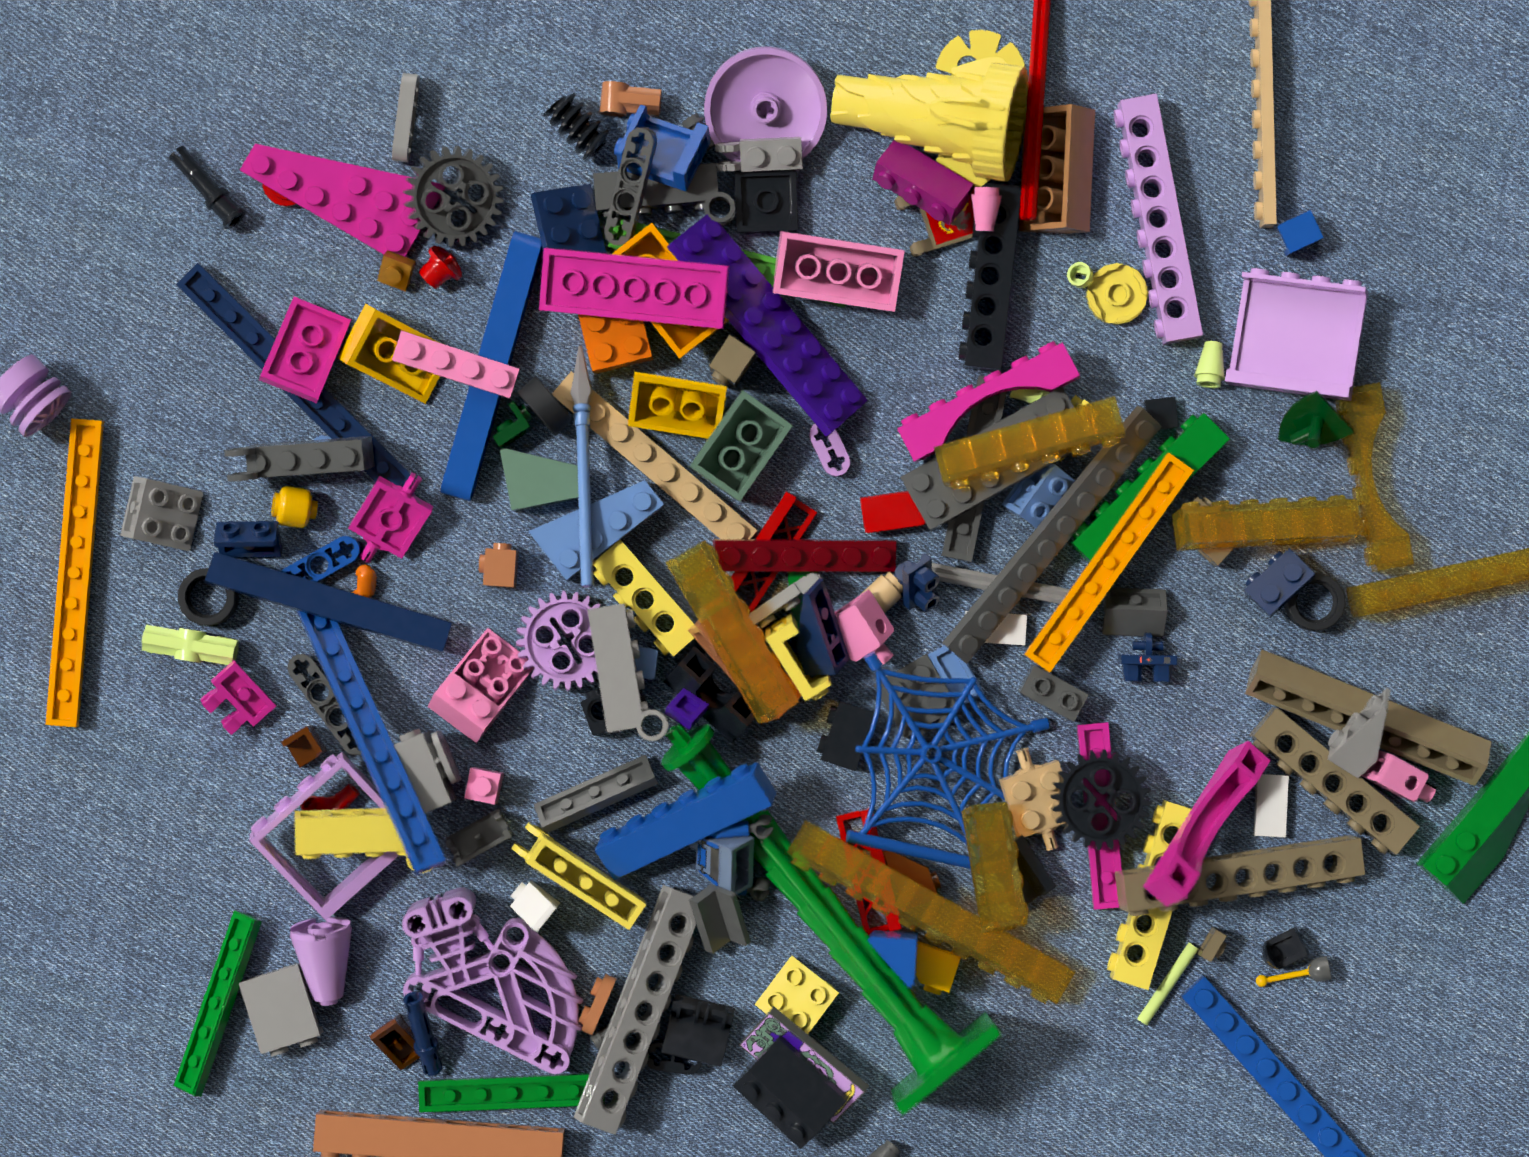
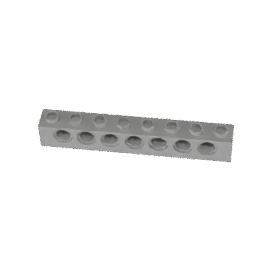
(625, 1019)

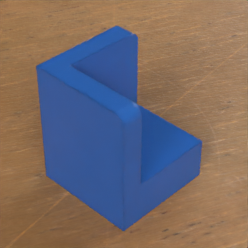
(1299, 232)

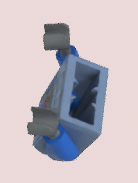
(728, 858)

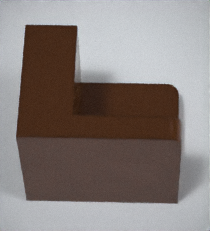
(305, 745)

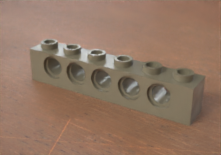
(1398, 826)

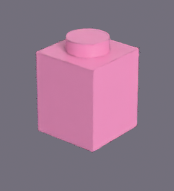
(483, 785)

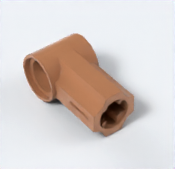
(621, 99)

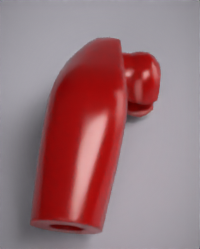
(340, 800)

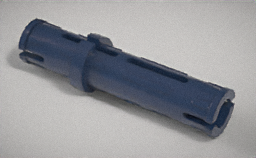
(425, 1043)

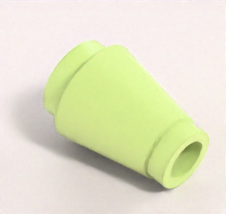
(1210, 365)

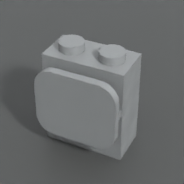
(429, 767)

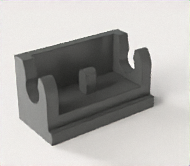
(479, 837)

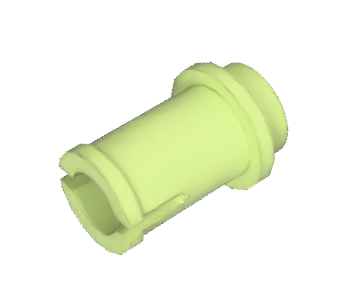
(1028, 395)

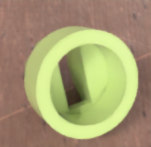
(1081, 269)

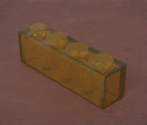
(995, 867)

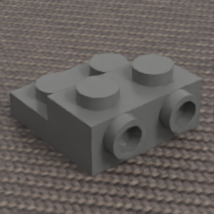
(923, 668)

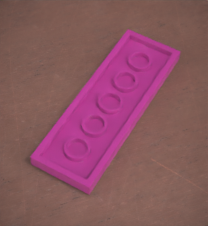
(634, 287)

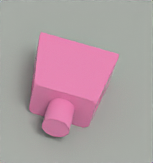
(865, 628)

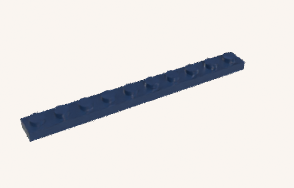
(257, 344)

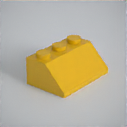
(676, 405)

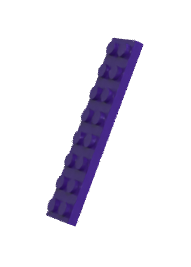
(773, 328)

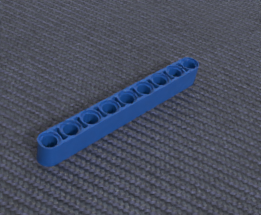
(498, 345)

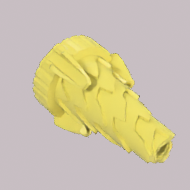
(966, 118)

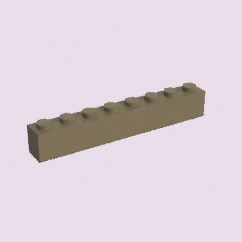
(1334, 702)

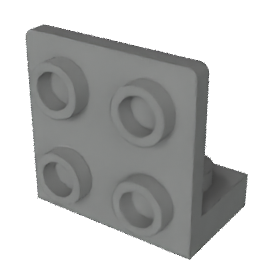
(161, 513)

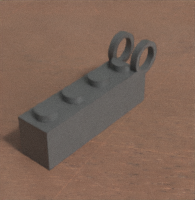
(700, 193)
(304, 457)

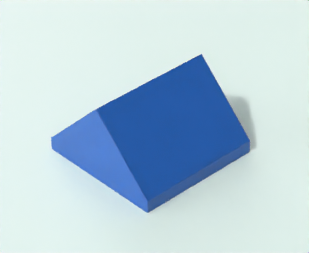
(898, 950)

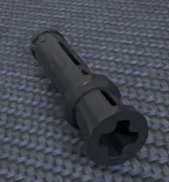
(216, 198)

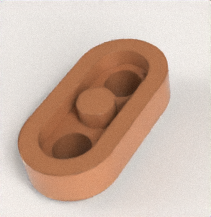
(602, 990)

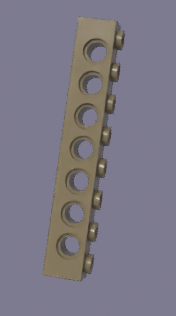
(1346, 865)

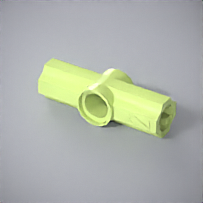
(189, 645)

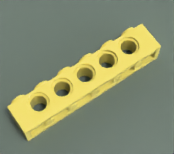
(1140, 972)

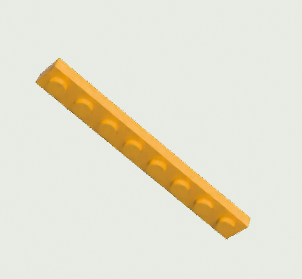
(1108, 562)

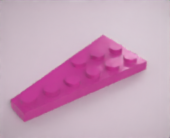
(348, 196)

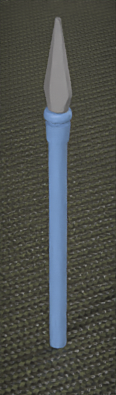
(581, 395)

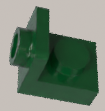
(511, 431)

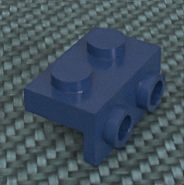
(248, 539)
(1279, 582)

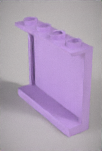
(1298, 334)

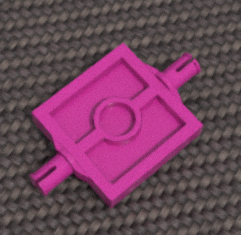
(390, 517)

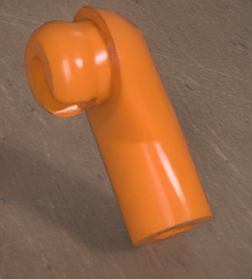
(365, 581)

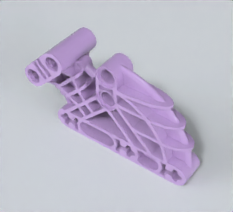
(445, 931)

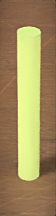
(1168, 984)

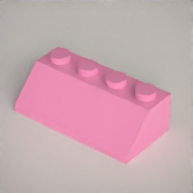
(837, 271)

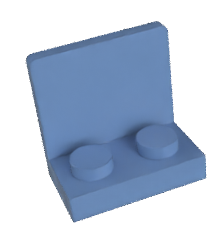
(1038, 494)

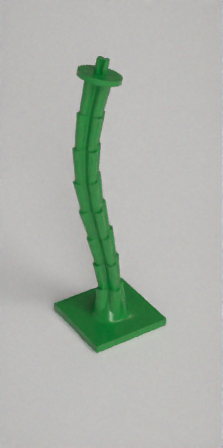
(924, 1037)

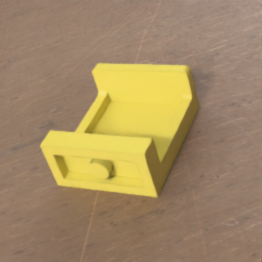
(777, 637)

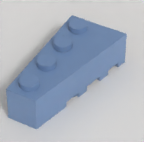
(611, 521)

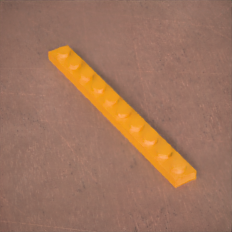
(74, 572)

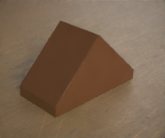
(396, 1042)

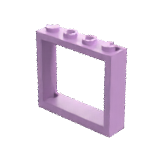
(358, 878)

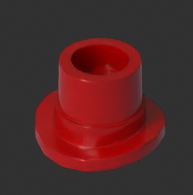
(440, 267)

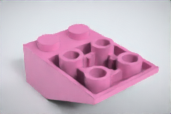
(480, 686)

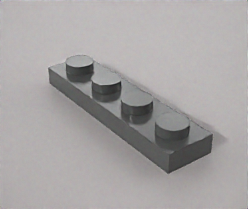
(595, 794)

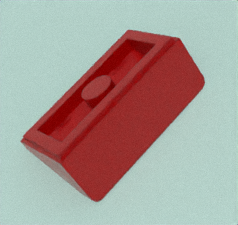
(889, 512)

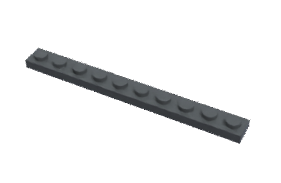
(1050, 536)

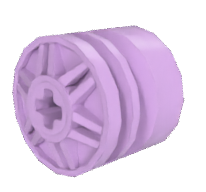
(34, 401)

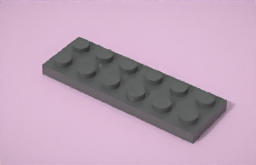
(942, 504)

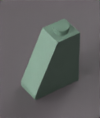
(537, 480)

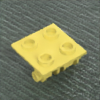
(798, 995)

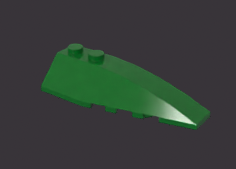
(1482, 829)

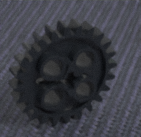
(1121, 780)

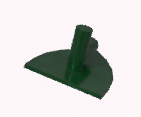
(1312, 423)

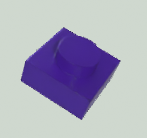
(686, 708)

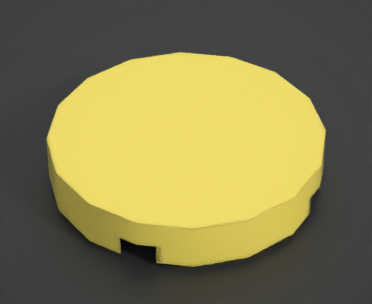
(1117, 294)

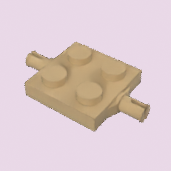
(1029, 798)

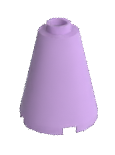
(323, 956)

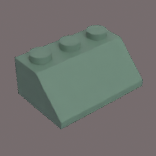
(740, 446)

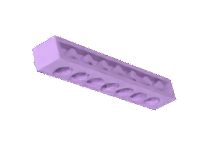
(1147, 112)

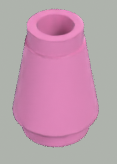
(985, 207)

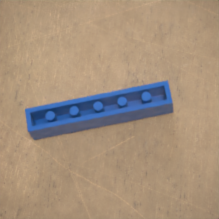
(685, 820)

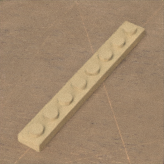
(1263, 117)
(659, 466)

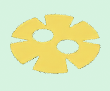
(983, 45)

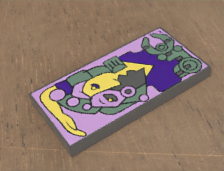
(777, 1024)

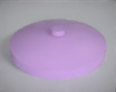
(765, 96)

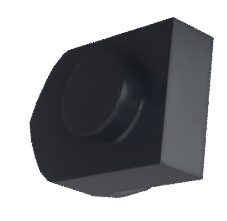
(1284, 949)

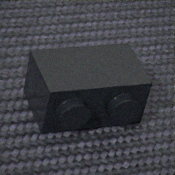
(847, 731)

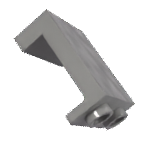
(280, 1009)

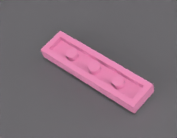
(455, 364)

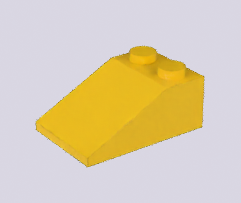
(372, 349)

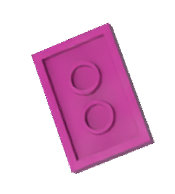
(305, 349)

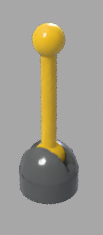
(1317, 969)

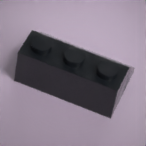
(790, 1091)

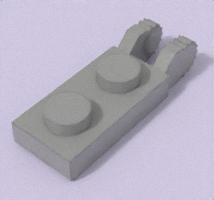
(762, 154)
(785, 599)

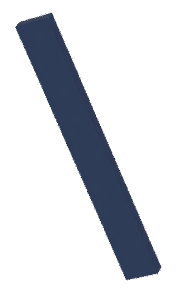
(328, 602)

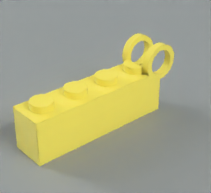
(346, 833)
(581, 878)

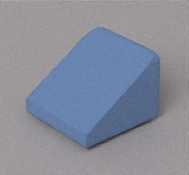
(647, 662)

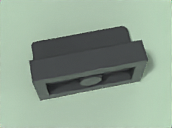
(1134, 612)
(718, 918)

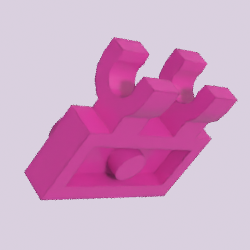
(242, 693)

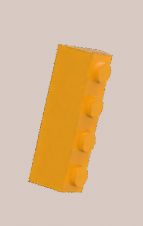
(679, 337)

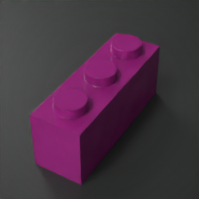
(922, 182)

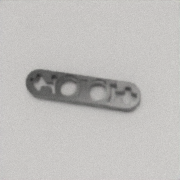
(634, 187)
(324, 707)

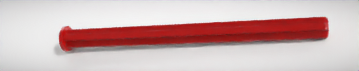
(1035, 110)

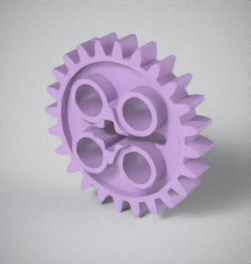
(541, 655)

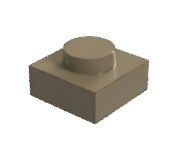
(1212, 945)

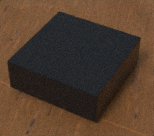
(1163, 411)

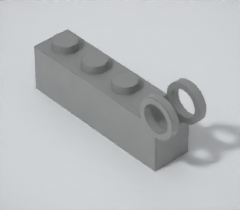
(617, 671)

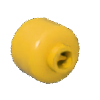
(293, 507)

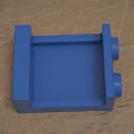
(677, 149)

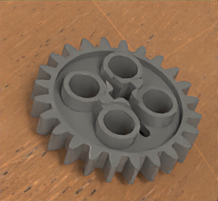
(438, 219)

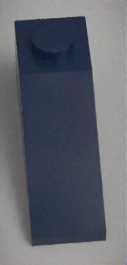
(819, 638)

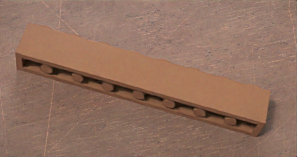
(430, 1137)

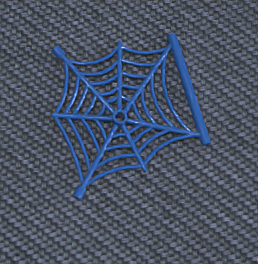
(909, 849)

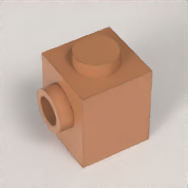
(499, 566)

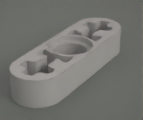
(405, 117)

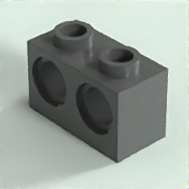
(1052, 693)

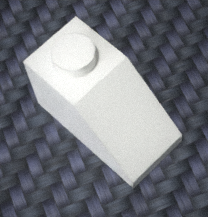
(533, 904)

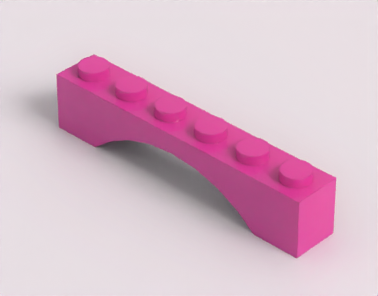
(1043, 372)
(1184, 856)

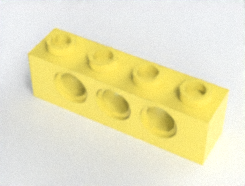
(621, 557)

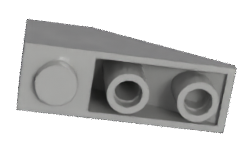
(1358, 743)

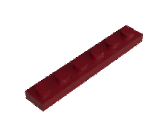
(806, 555)

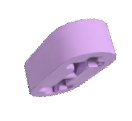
(823, 455)

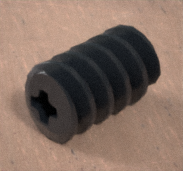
(577, 126)

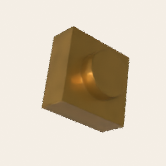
(396, 270)

